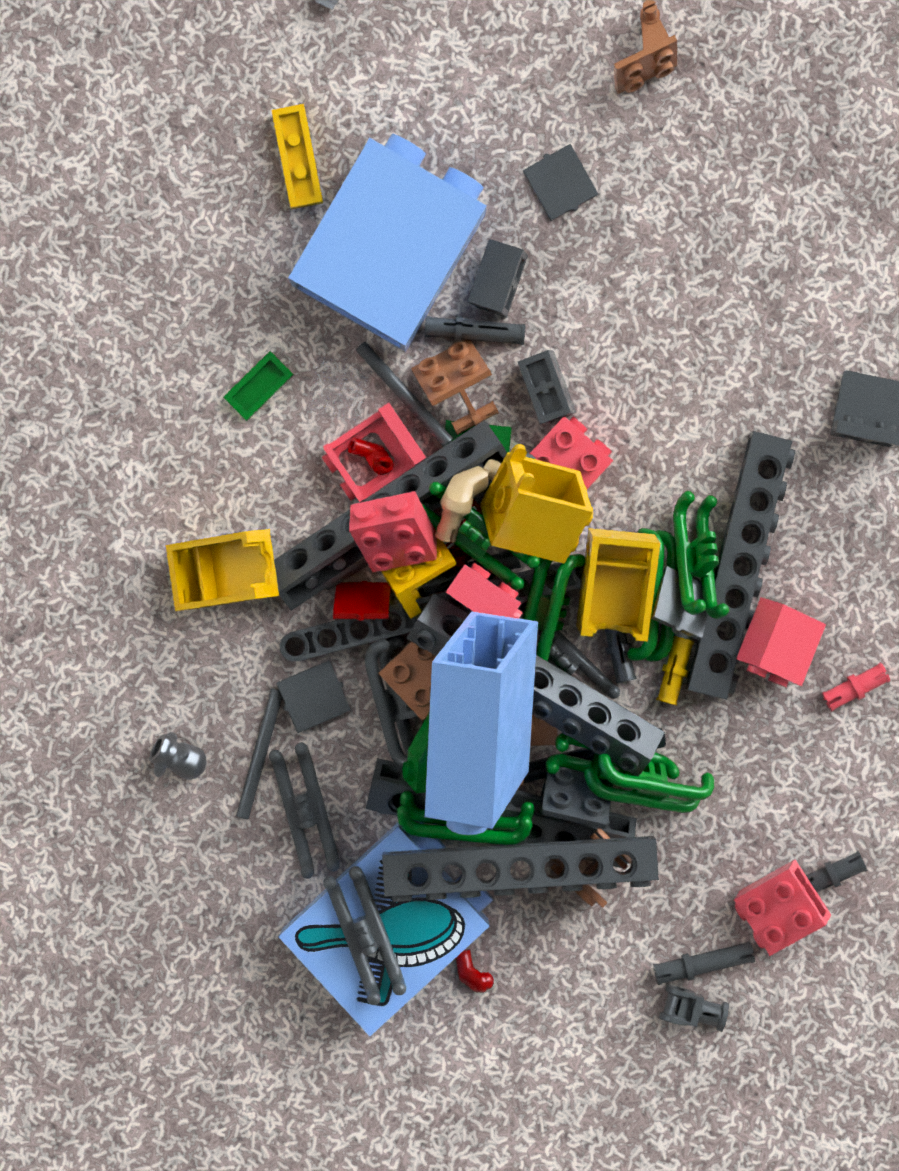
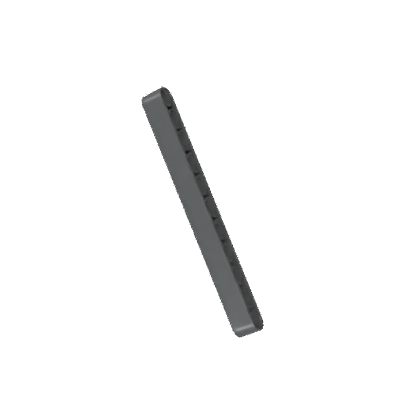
(378, 631)

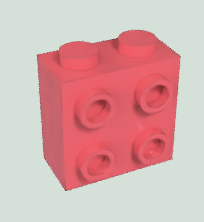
(571, 448)
(393, 531)
(481, 595)
(780, 643)
(781, 908)

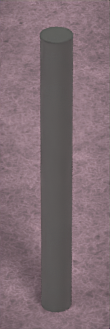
(404, 394)
(259, 754)

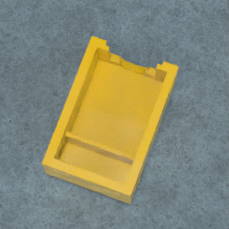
(222, 570)
(618, 582)

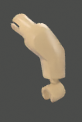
(459, 498)

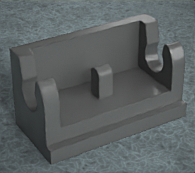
(498, 278)
(546, 386)

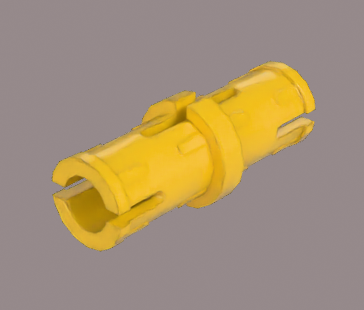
(675, 670)

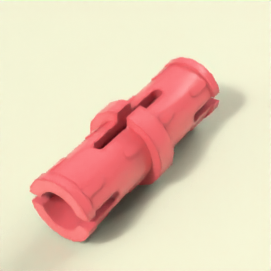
(856, 687)

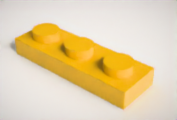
(297, 156)

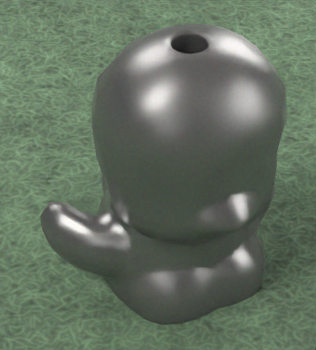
(181, 758)

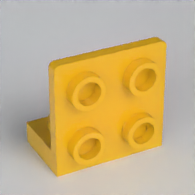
(408, 578)

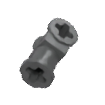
(692, 1009)

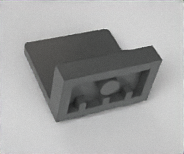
(867, 410)
(571, 799)

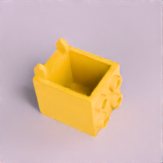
(536, 507)

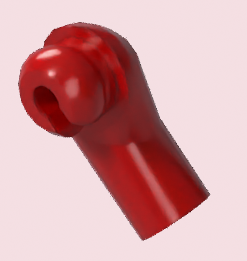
(374, 455)
(470, 976)

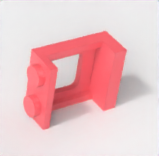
(396, 439)

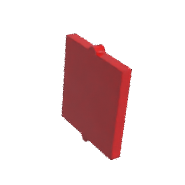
(362, 600)

